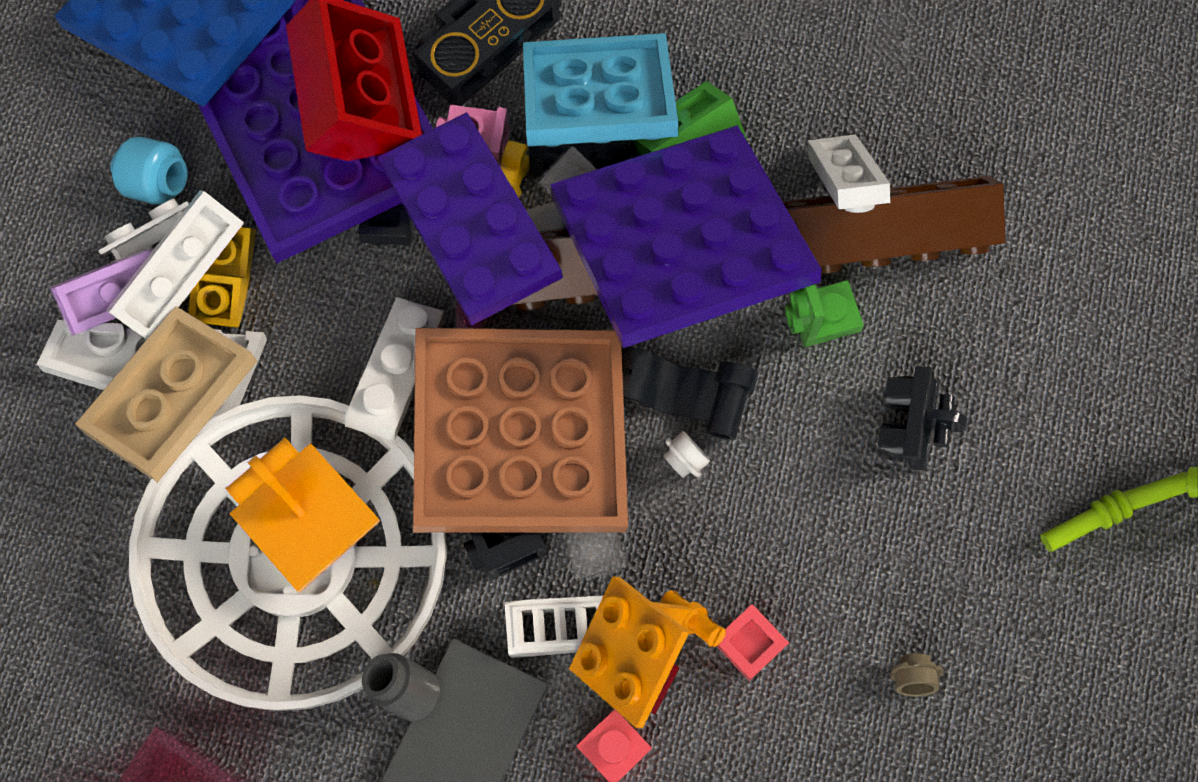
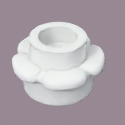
(685, 455)

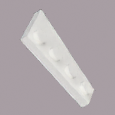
(103, 351)

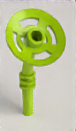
(1120, 505)

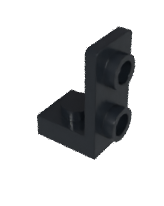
(510, 554)

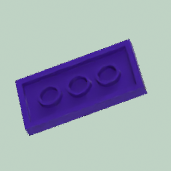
(470, 218)

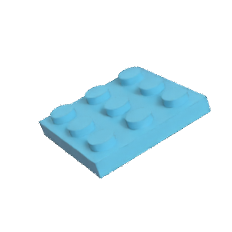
(598, 90)

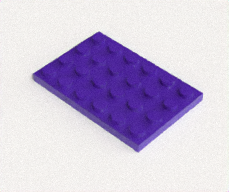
(289, 191)

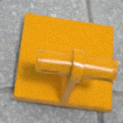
(299, 511)
(636, 645)

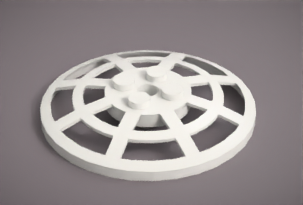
(258, 577)

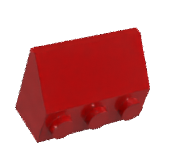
(351, 80)

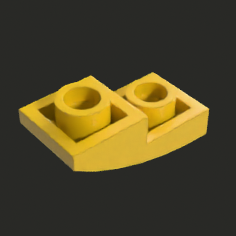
(223, 288)

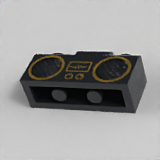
(479, 42)

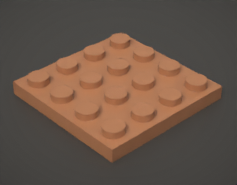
(519, 431)

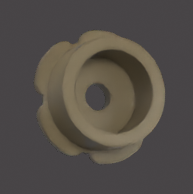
(916, 675)

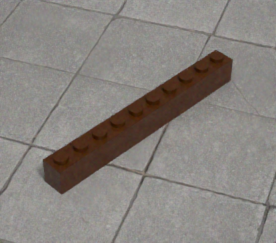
(915, 223)

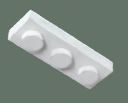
(849, 173)
(175, 265)
(390, 372)

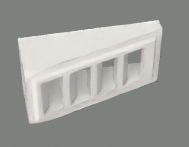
(538, 607)

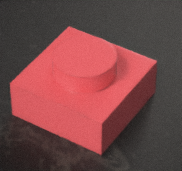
(751, 642)
(614, 747)

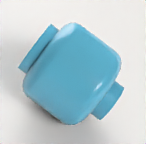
(148, 170)

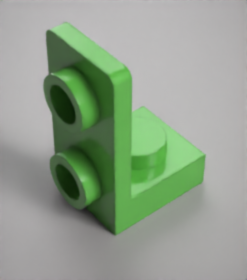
(823, 313)

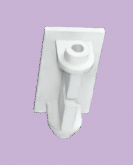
(128, 241)

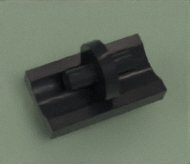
(918, 396)

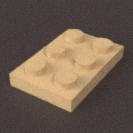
(166, 393)

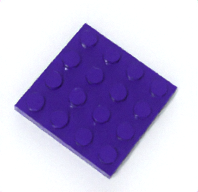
(683, 235)

